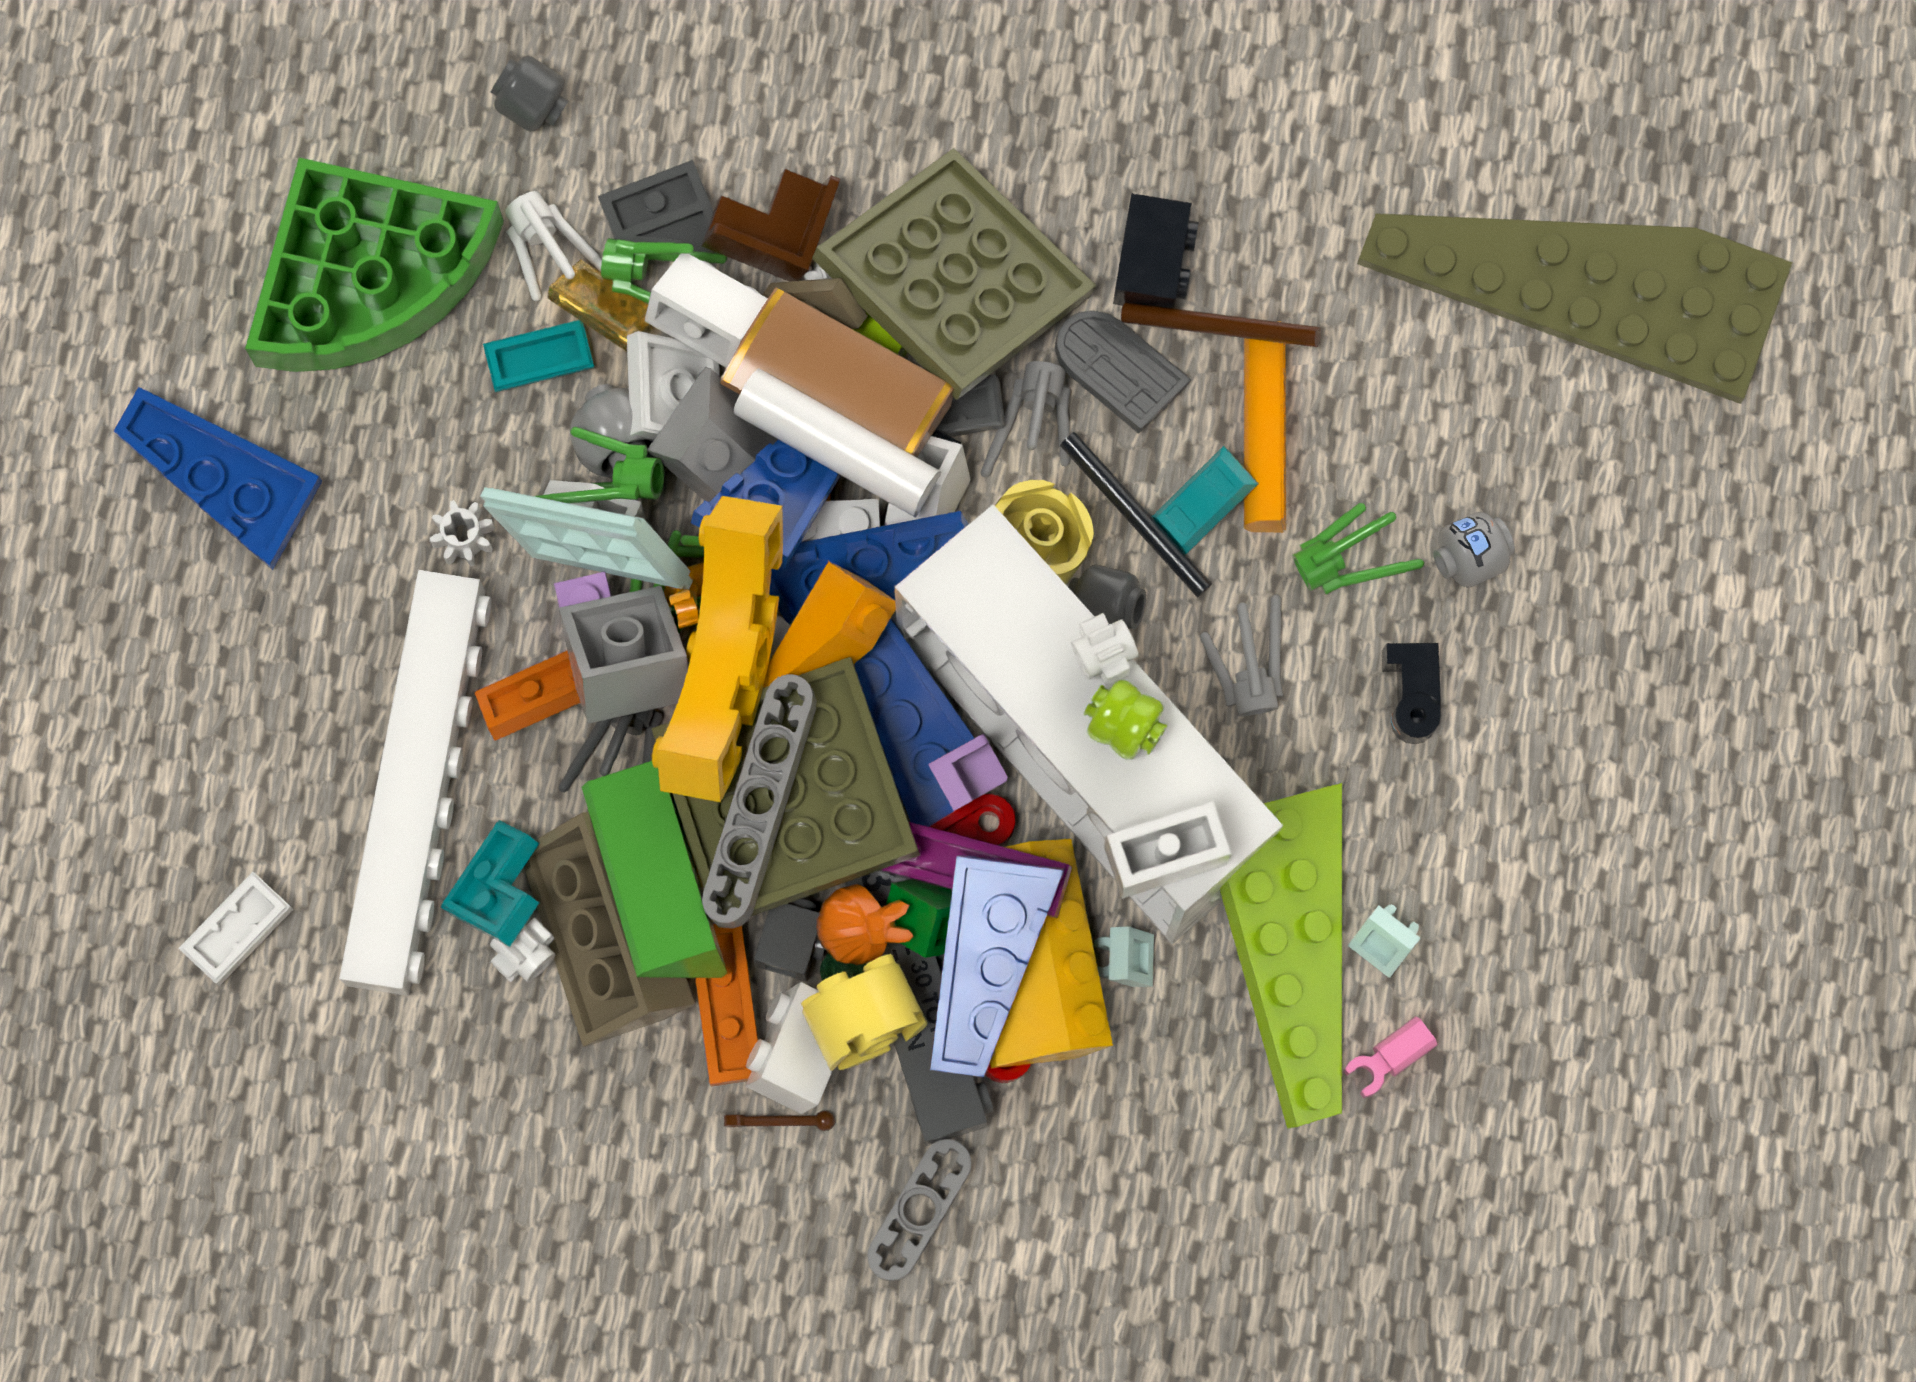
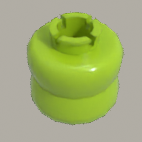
(1125, 719)

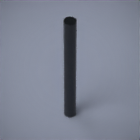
(1135, 514)

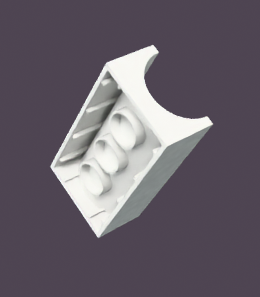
(999, 642)

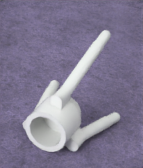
(536, 222)

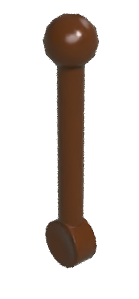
(822, 1120)

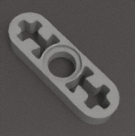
(928, 1169)

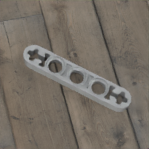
(761, 827)

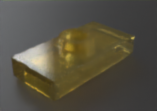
(595, 304)

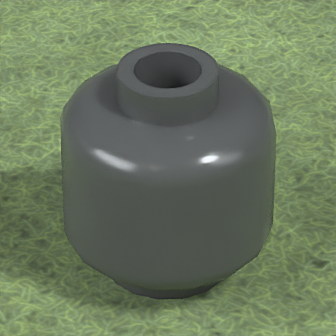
(529, 93)
(1111, 593)

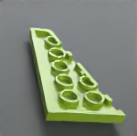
(1289, 945)

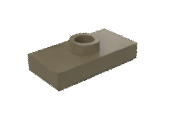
(826, 296)

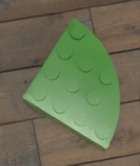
(365, 266)

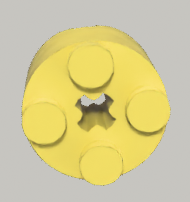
(1051, 524)
(862, 1014)

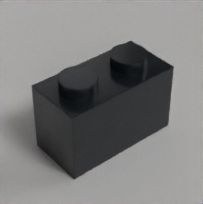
(1153, 252)

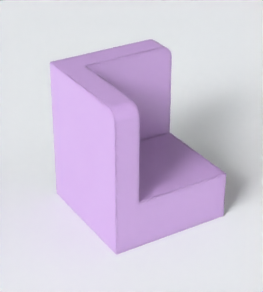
(968, 771)

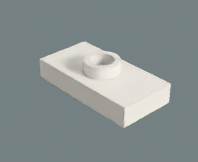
(236, 928)

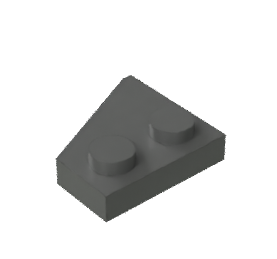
(661, 208)

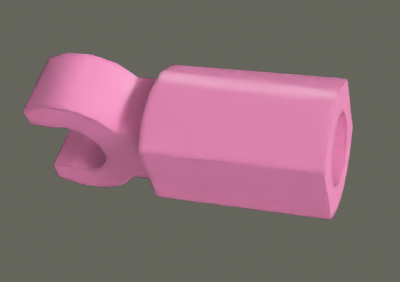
(1394, 1054)

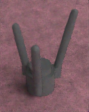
(628, 724)

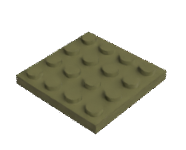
(954, 272)
(840, 810)

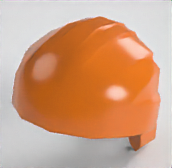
(857, 927)

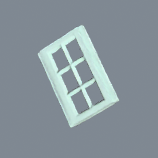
(587, 538)

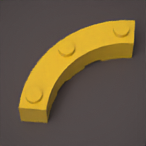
(726, 651)

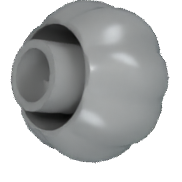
(608, 414)

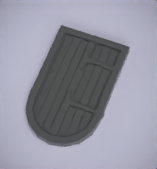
(1118, 367)

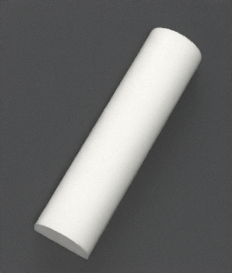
(836, 442)

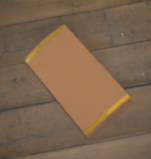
(841, 372)

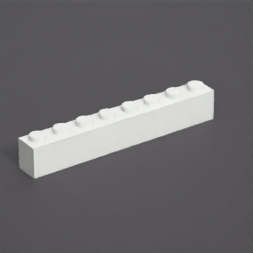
(414, 784)

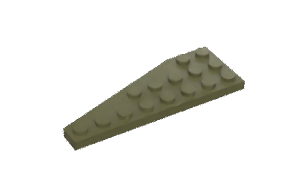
(1632, 292)

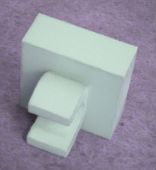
(1385, 940)
(1129, 956)

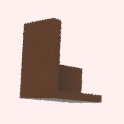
(782, 238)

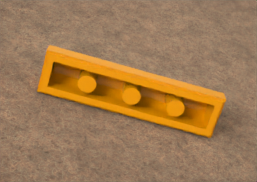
(1265, 434)

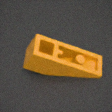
(836, 622)

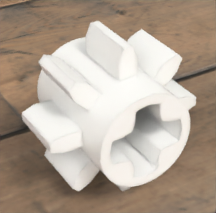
(475, 533)
(1104, 649)
(527, 954)

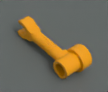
(686, 600)

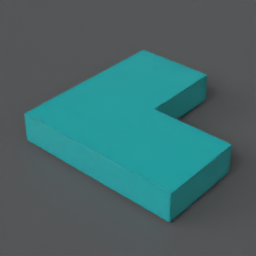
(485, 891)

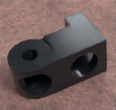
(1417, 689)

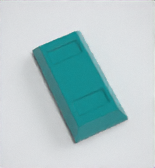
(538, 355)
(1205, 499)

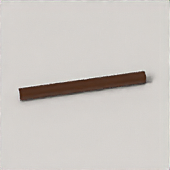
(1221, 324)

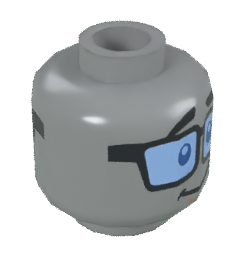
(1474, 549)

